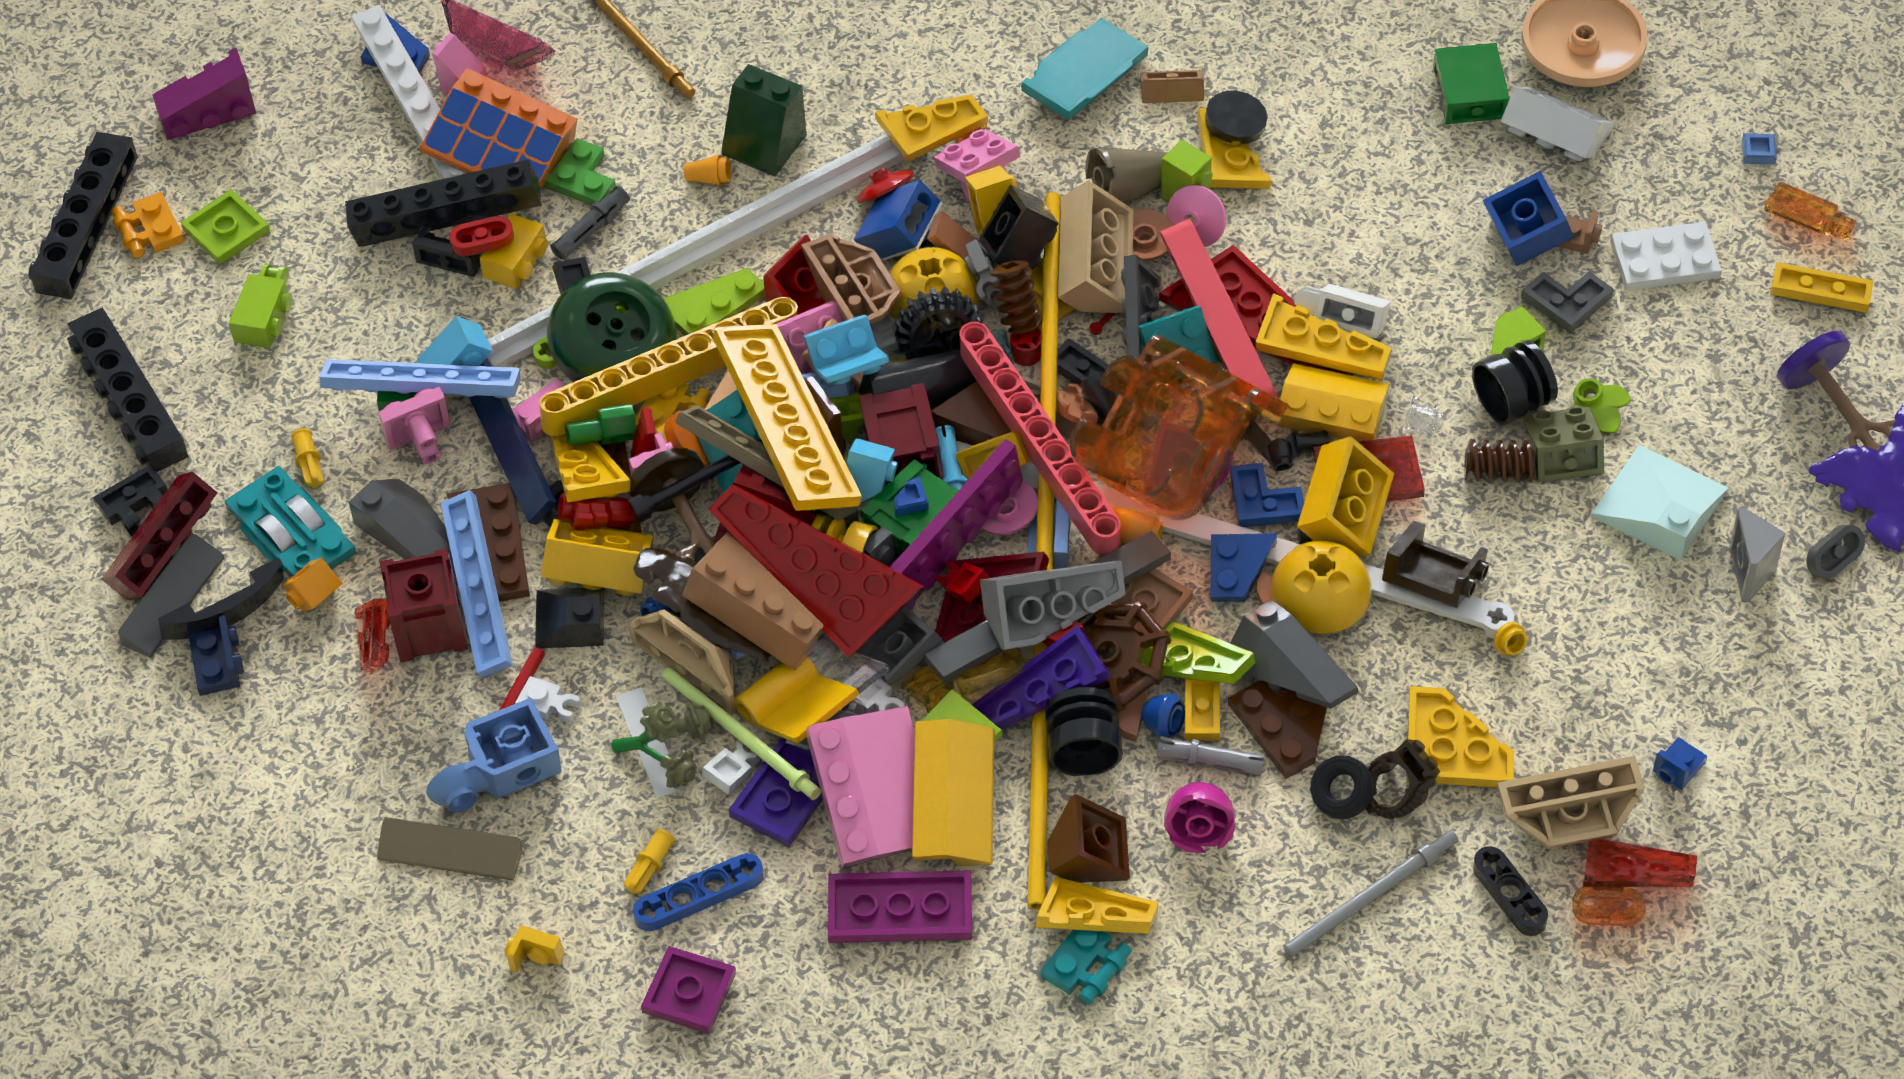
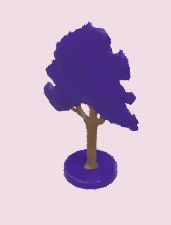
(1868, 473)

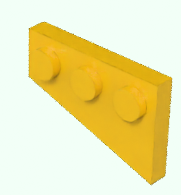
(1231, 162)
(1094, 909)

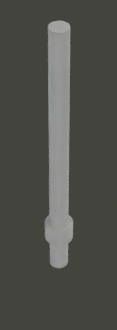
(1423, 856)

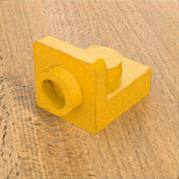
(535, 944)

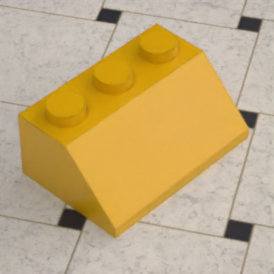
(1333, 403)
(1346, 496)
(594, 557)

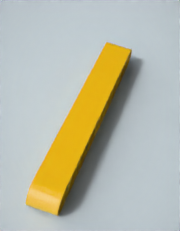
(651, 371)

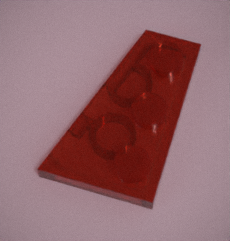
(1632, 865)

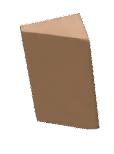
(1172, 86)

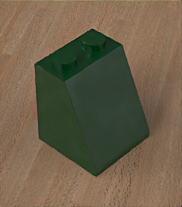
(764, 120)

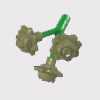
(662, 724)

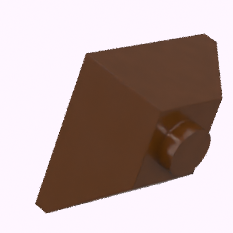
(1089, 843)

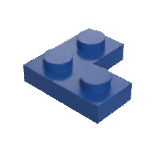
(1257, 504)

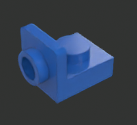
(1678, 763)

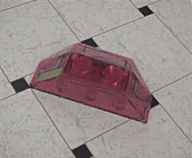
(494, 40)

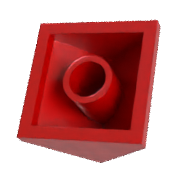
(793, 279)

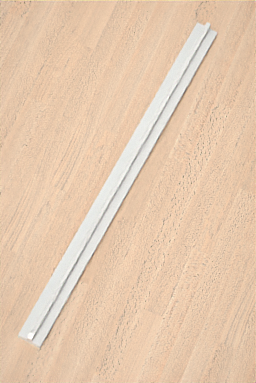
(722, 235)

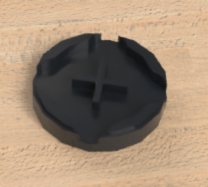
(1236, 117)

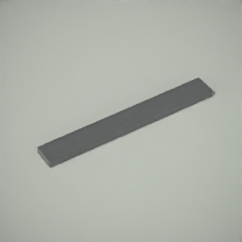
(980, 642)

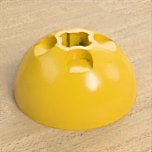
(932, 268)
(1322, 586)

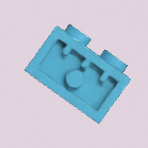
(844, 350)

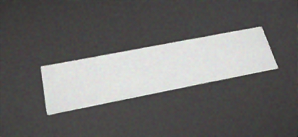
(631, 707)

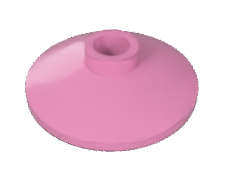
(1204, 207)
(1021, 509)

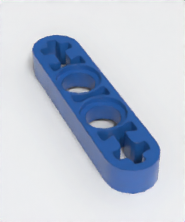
(695, 887)

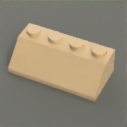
(1093, 244)

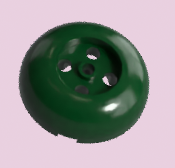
(578, 345)

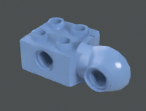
(505, 755)

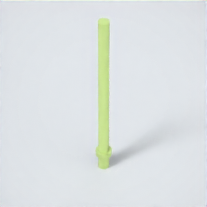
(797, 779)

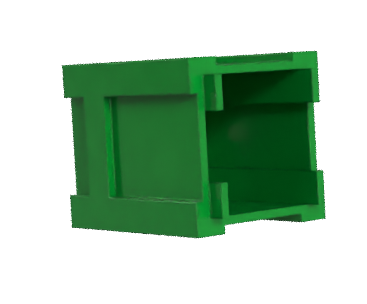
(906, 528)

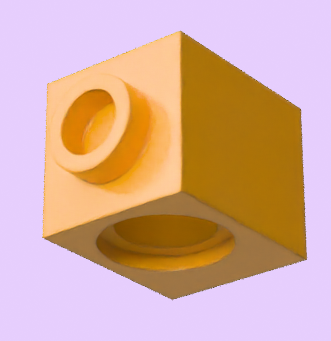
(311, 585)

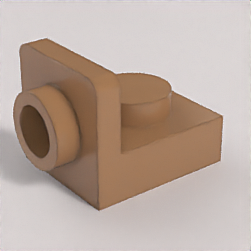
(1584, 233)

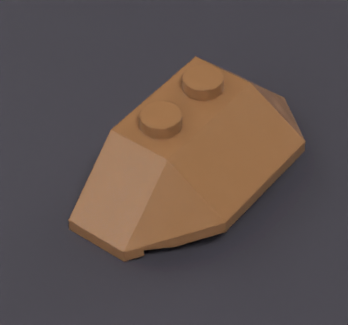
(851, 277)

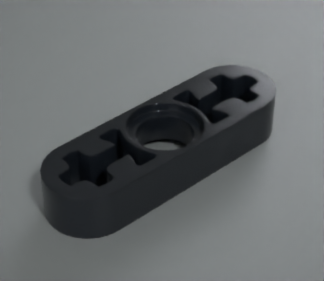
(1510, 876)

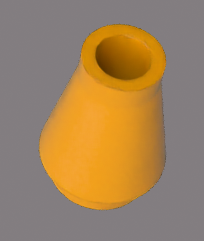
(711, 170)

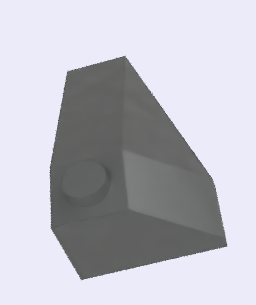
(1291, 657)

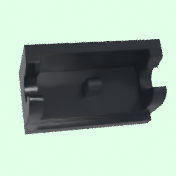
(438, 253)

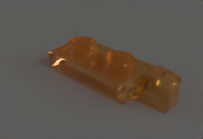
(1809, 211)

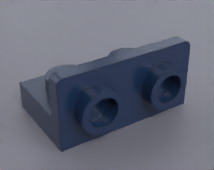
(214, 658)

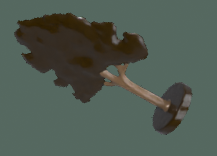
(671, 569)

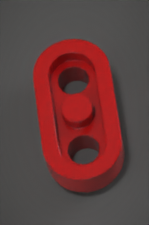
(481, 236)

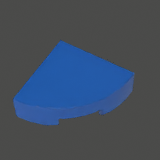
(911, 498)

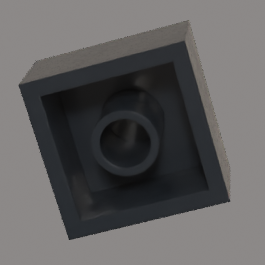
(1019, 228)

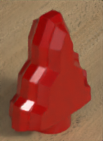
(596, 513)

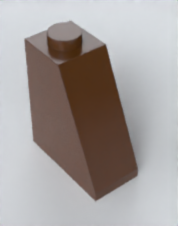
(971, 416)

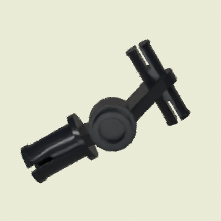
(1283, 451)

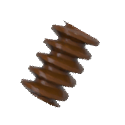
(1018, 296)
(1499, 460)

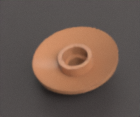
(1147, 226)

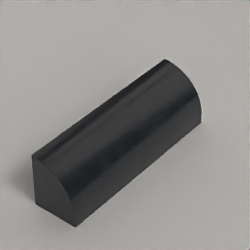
(942, 374)

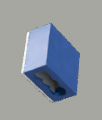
(899, 220)

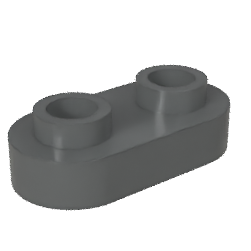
(1830, 556)

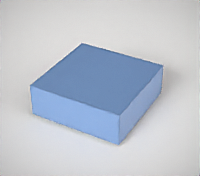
(1759, 148)

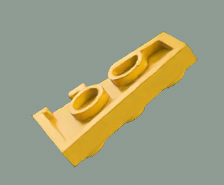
(929, 127)

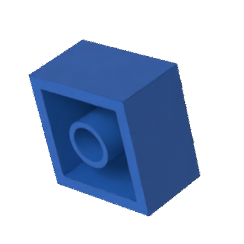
(1528, 218)

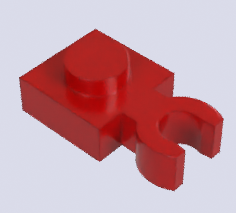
(963, 581)

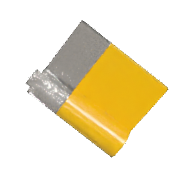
(791, 699)

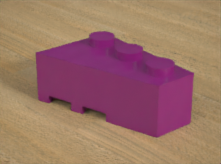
(206, 99)

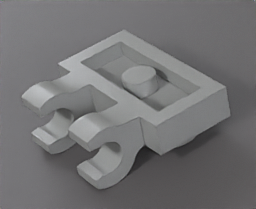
(981, 265)

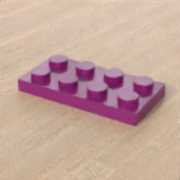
(899, 906)

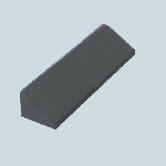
(172, 589)

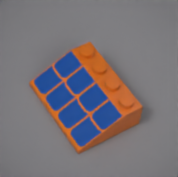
(497, 126)

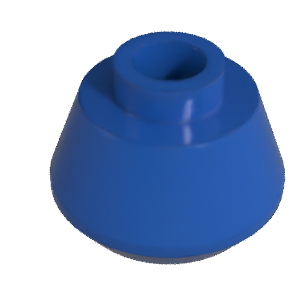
(1164, 715)

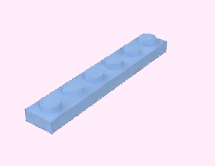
(415, 377)
(476, 584)

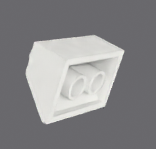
(1555, 123)

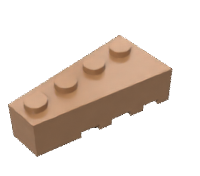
(752, 602)

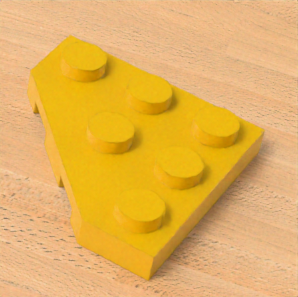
(1457, 740)

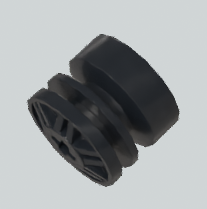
(1514, 382)
(1083, 731)

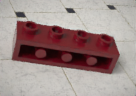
(159, 536)

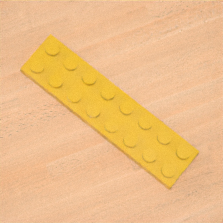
(786, 417)

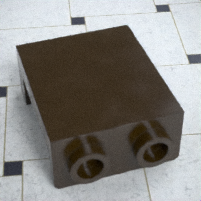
(1432, 569)

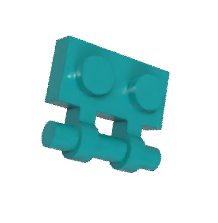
(1076, 957)

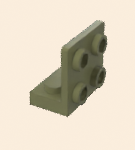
(1565, 443)

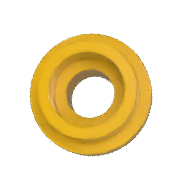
(1510, 639)

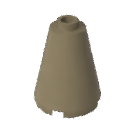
(1124, 171)

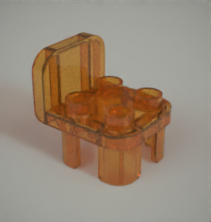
(1169, 427)

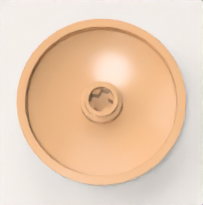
(1584, 40)

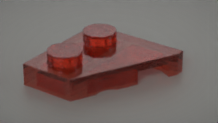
(371, 642)

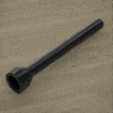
(645, 505)

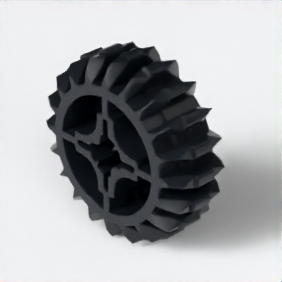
(916, 328)

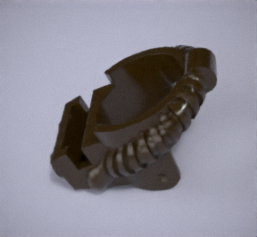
(1421, 773)

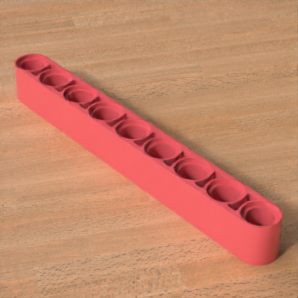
(1040, 438)

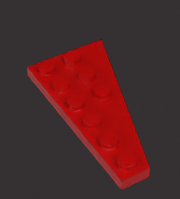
(1248, 290)
(831, 579)

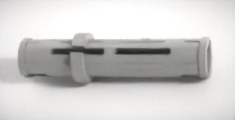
(1210, 756)

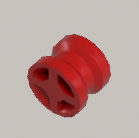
(1029, 340)

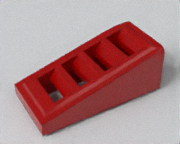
(644, 437)

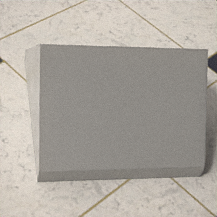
(1754, 552)

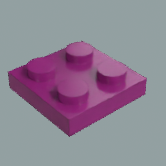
(688, 989)

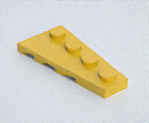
(1305, 338)
(587, 471)

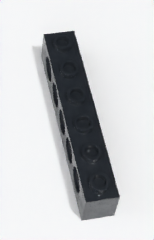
(443, 203)
(83, 215)
(127, 390)

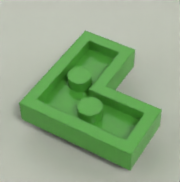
(575, 174)

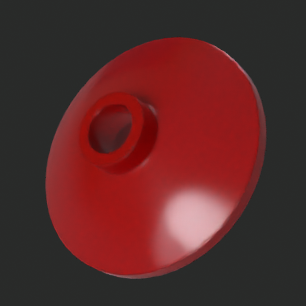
(883, 183)

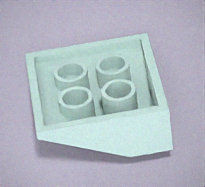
(1659, 502)

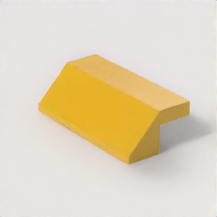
(953, 792)

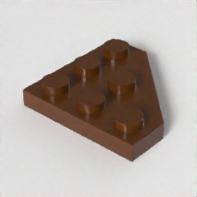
(1281, 725)

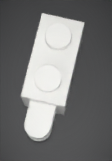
(1347, 308)

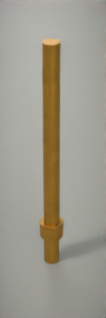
(670, 73)

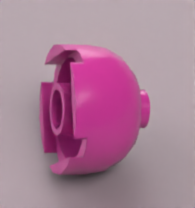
(1199, 812)

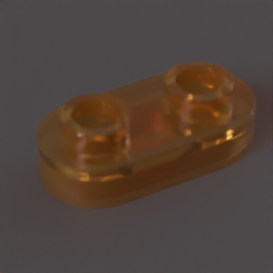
(1607, 906)

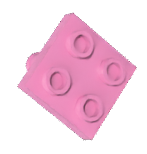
(976, 154)
(803, 324)
(416, 422)

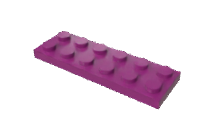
(961, 518)

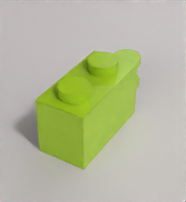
(261, 307)

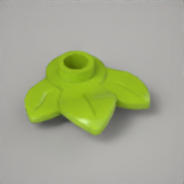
(1604, 404)

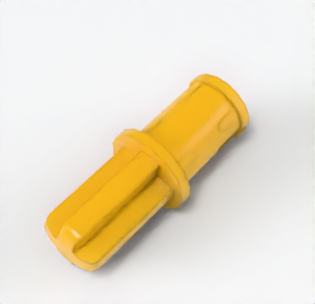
(307, 457)
(649, 861)

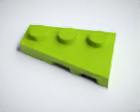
(715, 300)
(1201, 656)

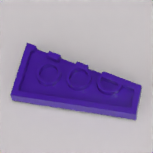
(1060, 667)

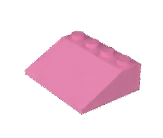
(867, 782)

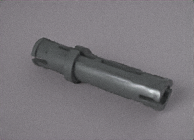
(599, 214)

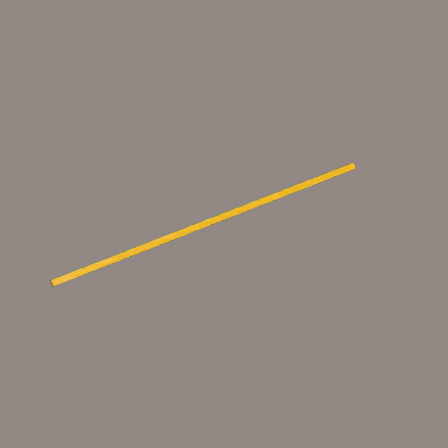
(1044, 543)

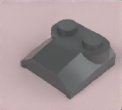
(901, 644)

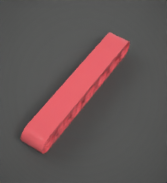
(1218, 310)

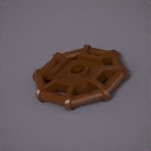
(1127, 648)

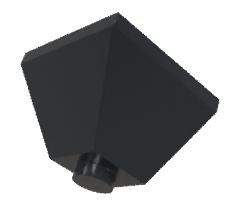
(569, 618)

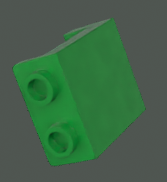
(1471, 83)

